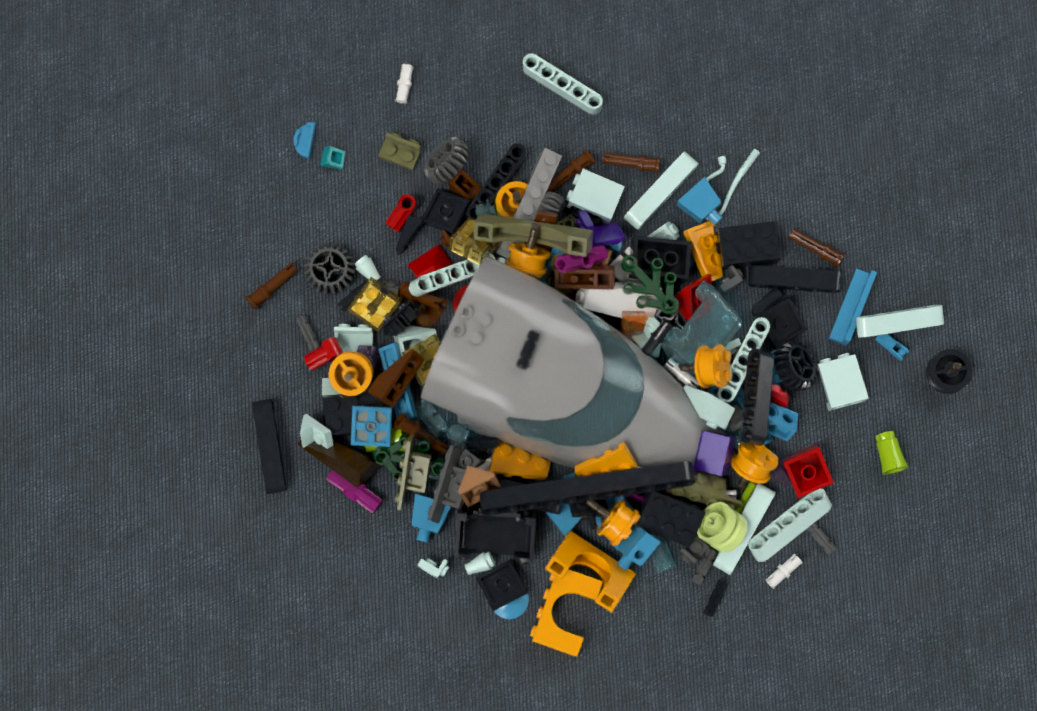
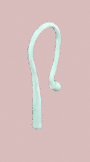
(722, 161)

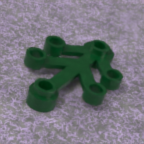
(651, 287)
(390, 456)

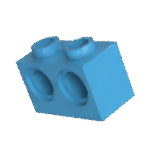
(782, 422)

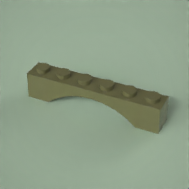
(565, 238)

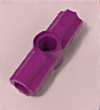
(572, 262)
(360, 495)

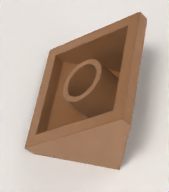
(474, 483)

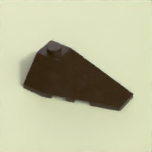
(345, 460)

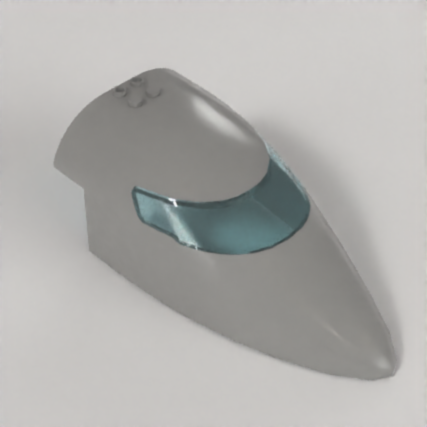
(582, 385)

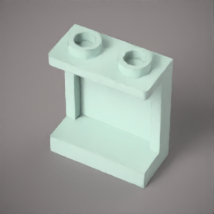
(595, 195)
(352, 337)
(842, 381)

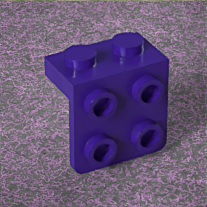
(602, 234)

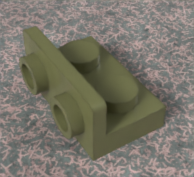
(400, 151)

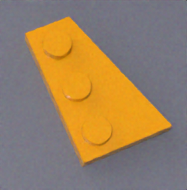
(704, 249)
(515, 461)
(611, 461)

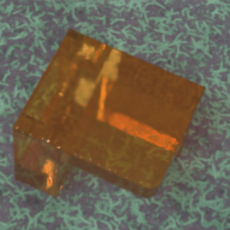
(427, 316)
(633, 321)

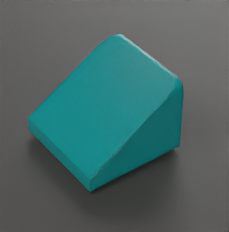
(333, 158)

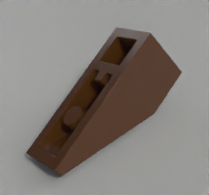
(587, 278)
(395, 379)

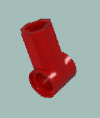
(399, 215)
(326, 353)

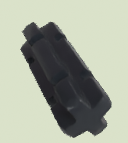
(528, 350)
(715, 598)

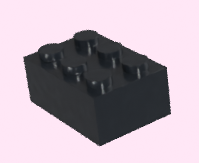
(748, 245)
(673, 253)
(339, 411)
(670, 516)

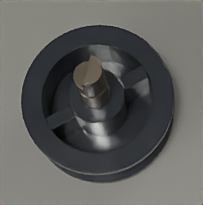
(949, 371)

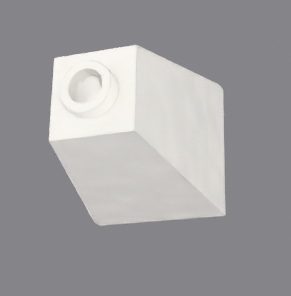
(613, 300)

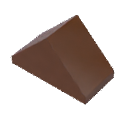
(464, 186)

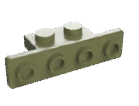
(414, 473)
(707, 490)

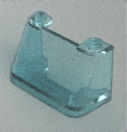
(710, 325)

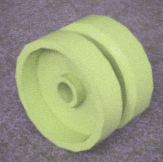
(722, 527)

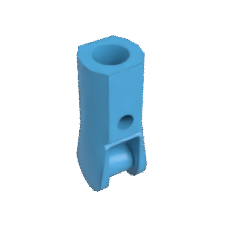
(889, 342)

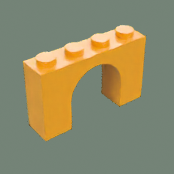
(578, 551)
(547, 632)

